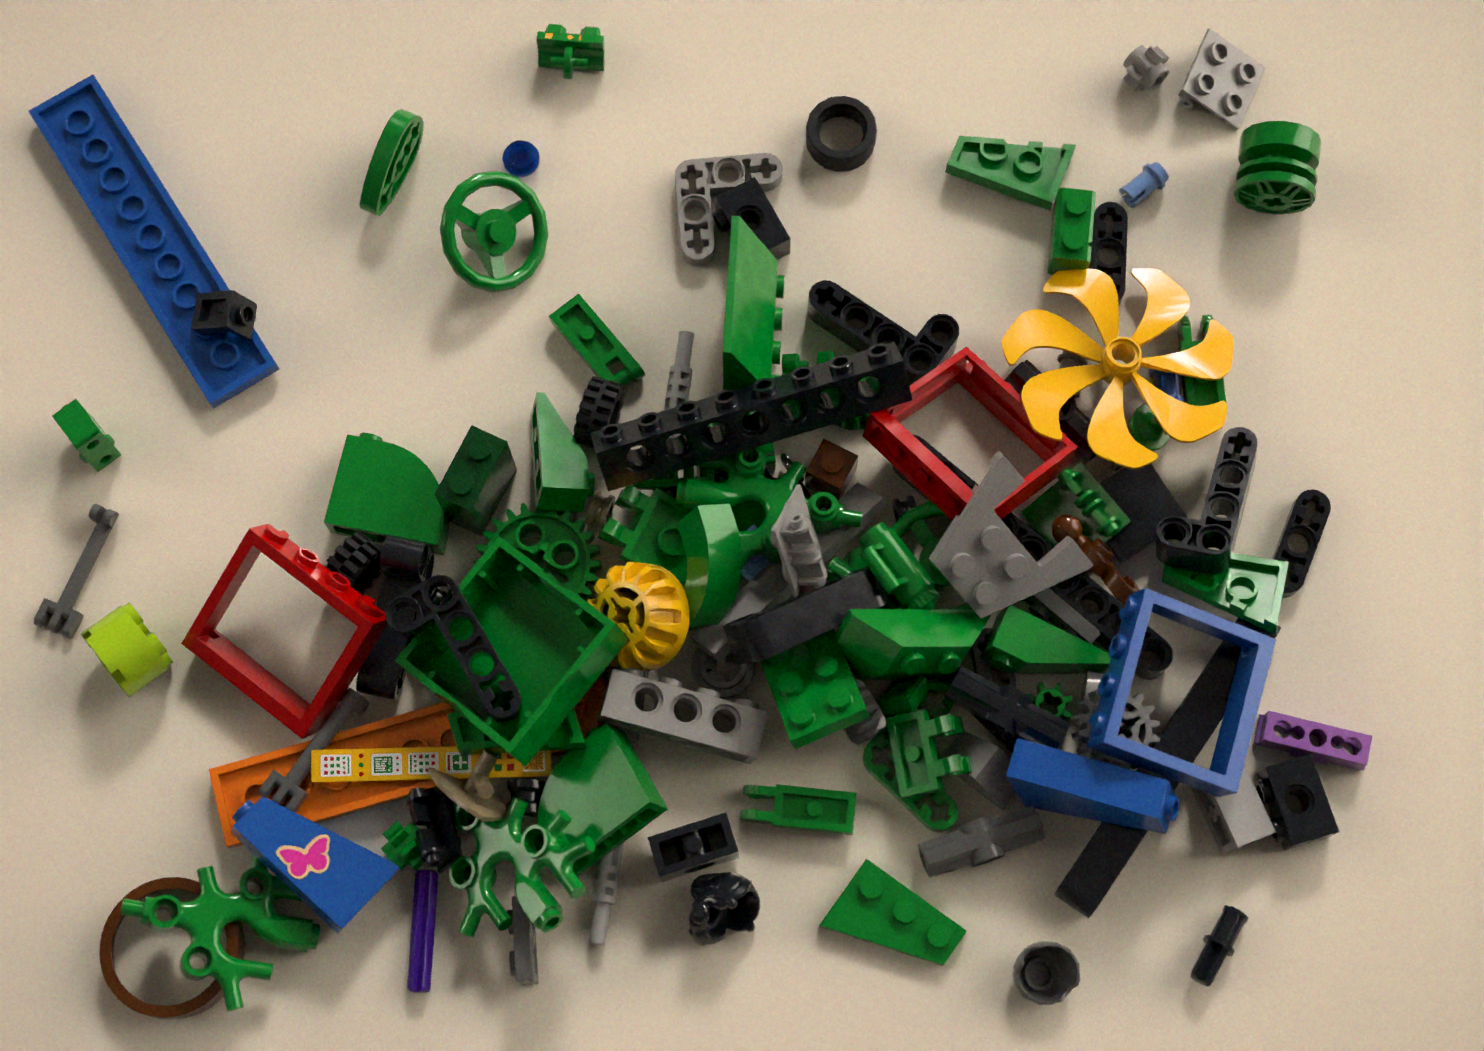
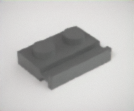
(524, 957)

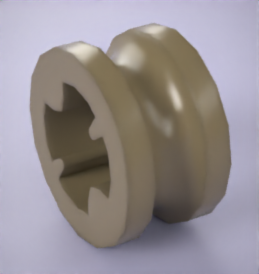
(599, 509)

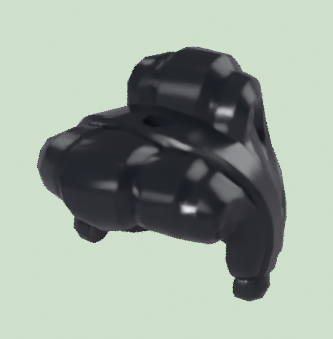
(721, 904)

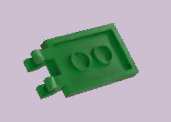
(652, 533)

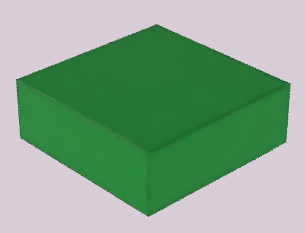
(903, 695)

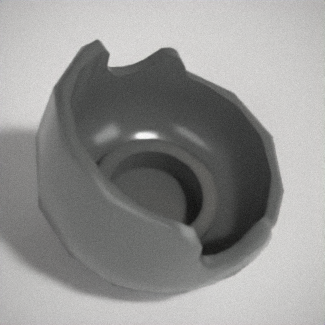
(1046, 972)

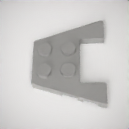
(986, 558)

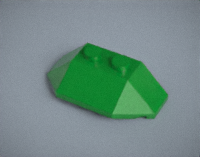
(908, 641)

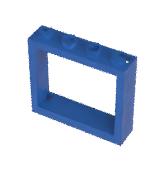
(1240, 710)

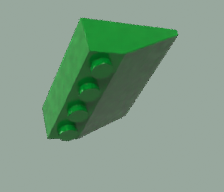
(750, 309)

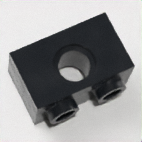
(752, 206)
(1302, 780)
(693, 847)

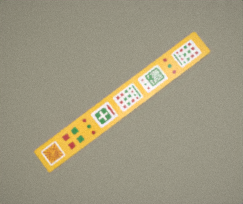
(413, 764)

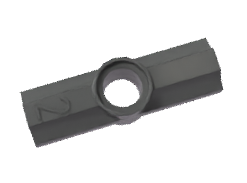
(981, 841)

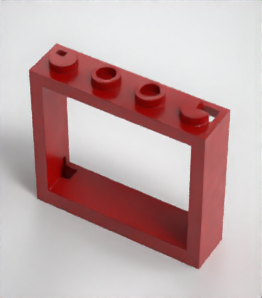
(932, 475)
(249, 675)

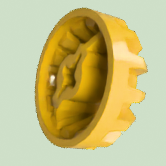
(651, 617)

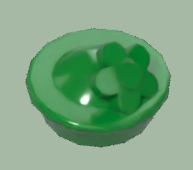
(1146, 429)

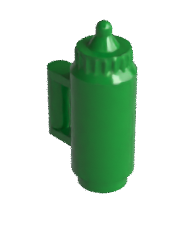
(897, 568)

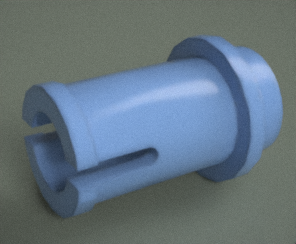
(1145, 183)

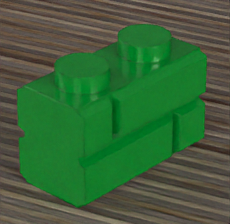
(1071, 230)

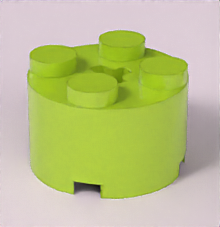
(126, 650)

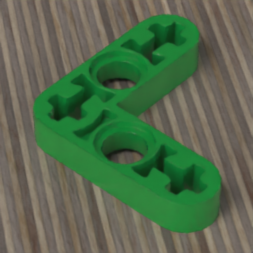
(879, 772)

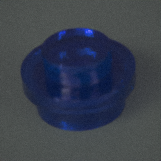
(521, 158)

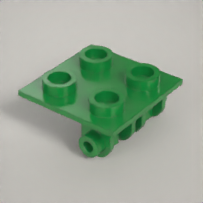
(1081, 496)

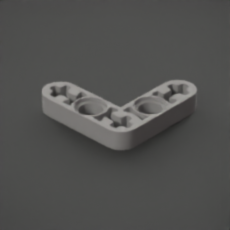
(709, 184)

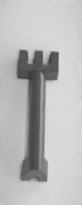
(63, 608)
(289, 784)

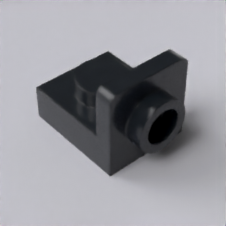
(224, 313)

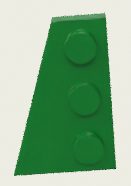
(1019, 171)

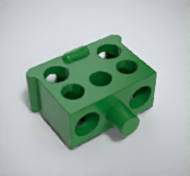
(86, 435)

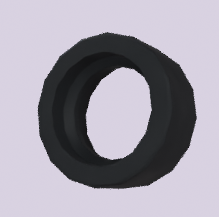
(841, 107)

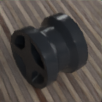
(528, 791)

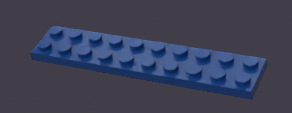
(148, 235)

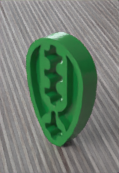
(391, 161)

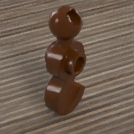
(1098, 554)

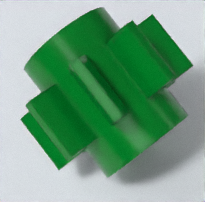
(1052, 697)
(402, 846)

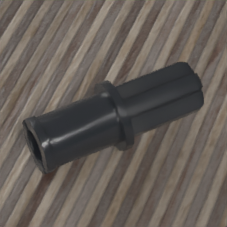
(1218, 945)

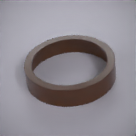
(209, 997)

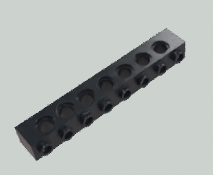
(770, 422)

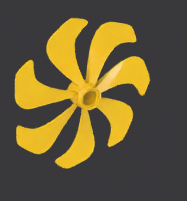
(1107, 431)

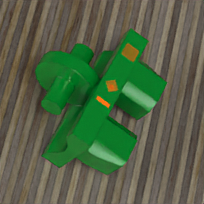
(571, 51)

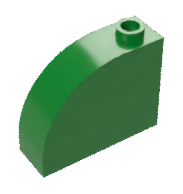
(385, 493)
(602, 793)

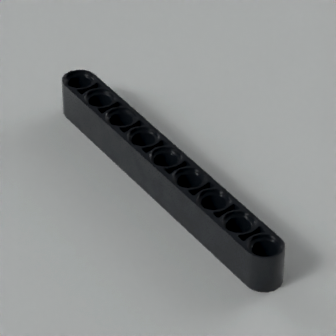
(1080, 586)
(1182, 738)

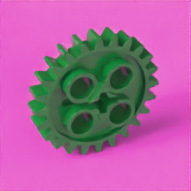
(557, 536)

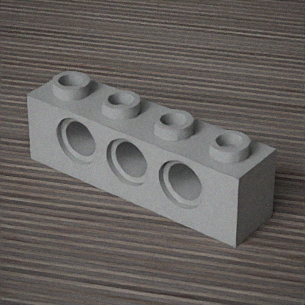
(744, 716)

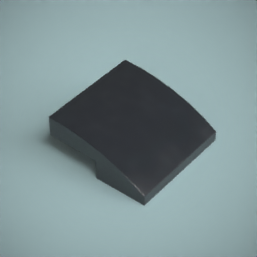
(1145, 502)

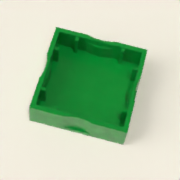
(542, 634)

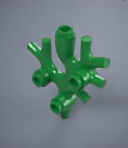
(748, 482)
(530, 854)
(213, 910)

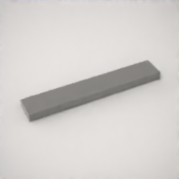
(769, 585)

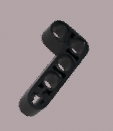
(879, 328)
(1220, 500)
(404, 566)
(803, 617)
(465, 651)

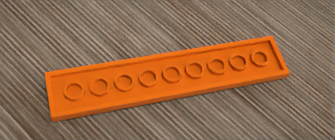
(424, 727)

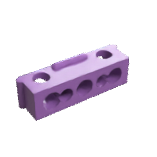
(1325, 733)

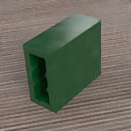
(476, 480)

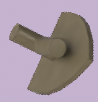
(477, 793)

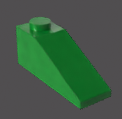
(558, 461)
(1031, 645)

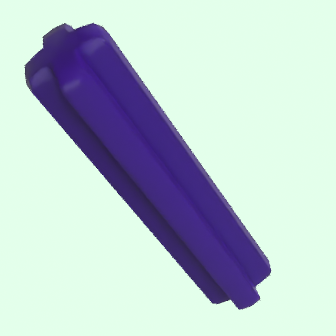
(422, 931)

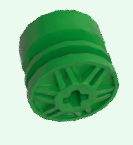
(1277, 167)

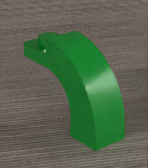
(712, 562)

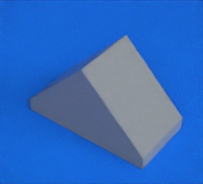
(988, 768)

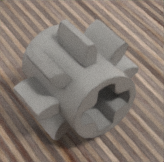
(1146, 68)

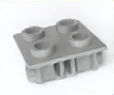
(1221, 79)
(798, 545)

